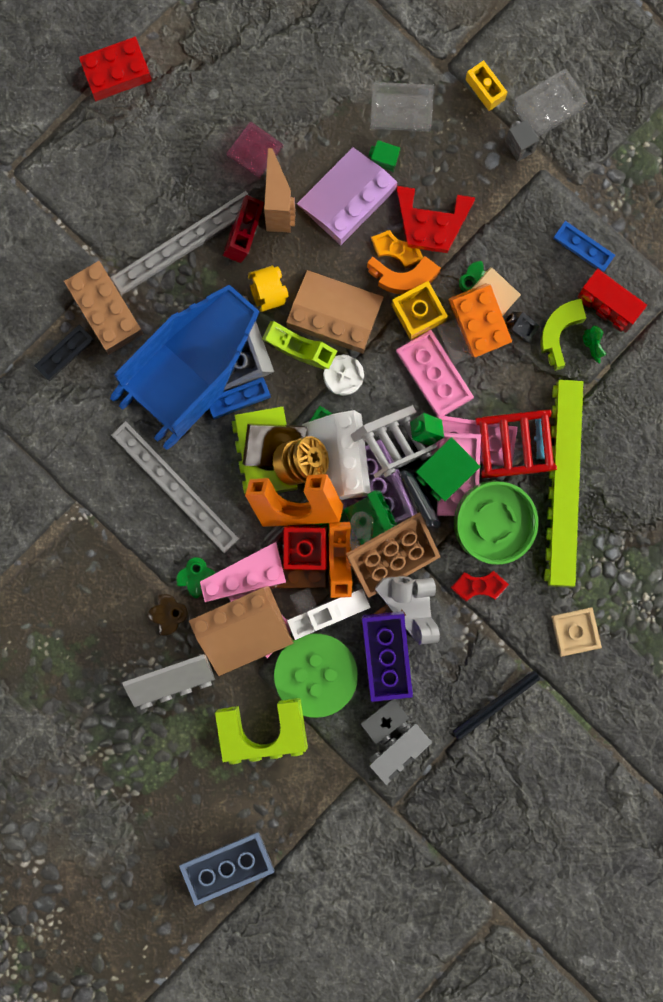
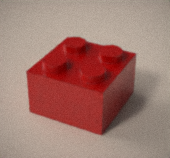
(306, 547)

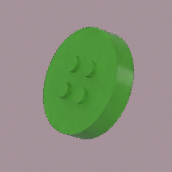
(496, 522)
(317, 672)

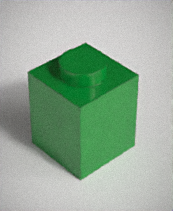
(384, 155)
(427, 429)

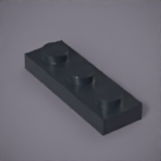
(64, 353)

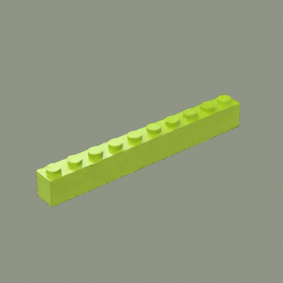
(565, 484)

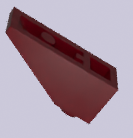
(243, 229)

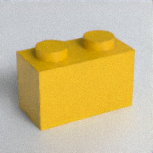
(486, 85)

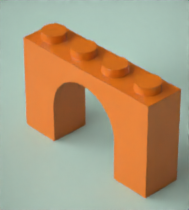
(273, 510)

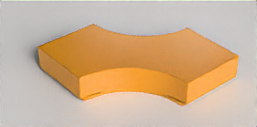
(388, 245)

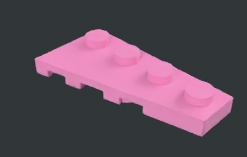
(246, 575)

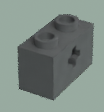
(521, 140)
(389, 710)

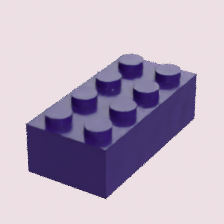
(387, 656)

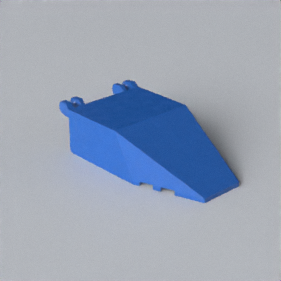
(187, 362)

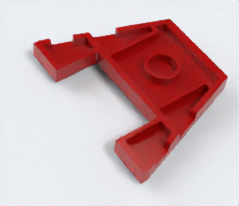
(429, 228)

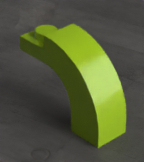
(563, 317)
(300, 348)

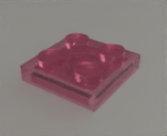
(252, 149)

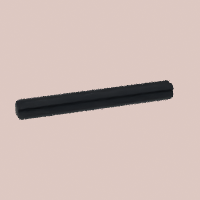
(496, 705)

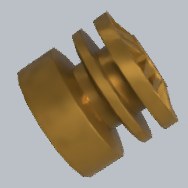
(300, 458)

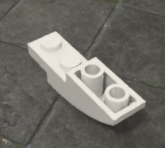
(328, 614)

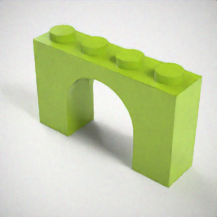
(269, 416)
(237, 746)

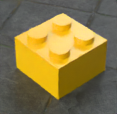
(419, 310)

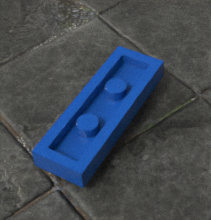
(584, 246)
(240, 398)

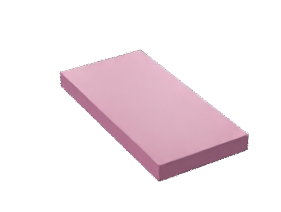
(434, 374)
(466, 426)
(471, 445)

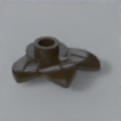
(164, 614)

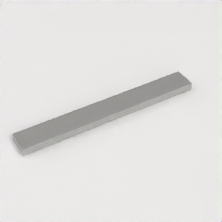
(177, 246)
(175, 487)

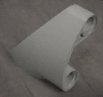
(414, 600)

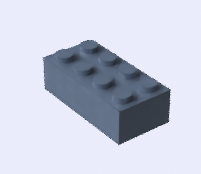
(226, 868)

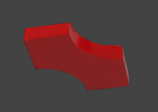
(470, 586)

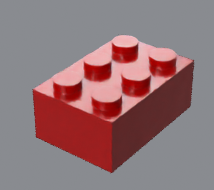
(115, 68)
(611, 301)

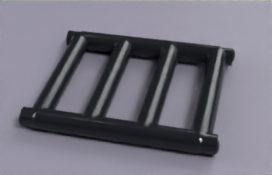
(420, 499)

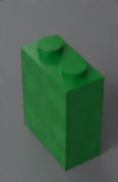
(447, 470)

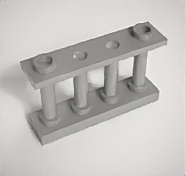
(379, 429)

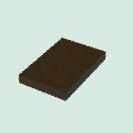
(265, 438)

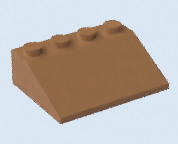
(279, 204)
(334, 311)
(393, 553)
(241, 631)

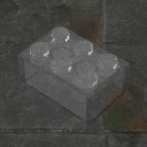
(550, 102)
(401, 106)

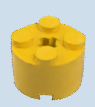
(267, 288)

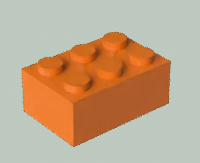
(480, 320)

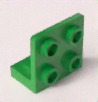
(377, 507)

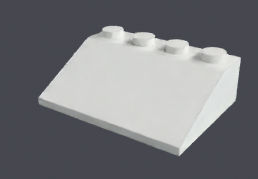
(346, 458)

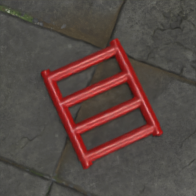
(508, 470)

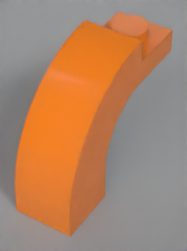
(403, 282)
(339, 566)

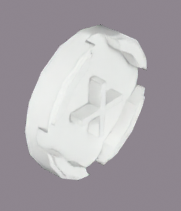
(344, 375)

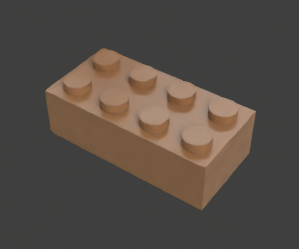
(103, 307)

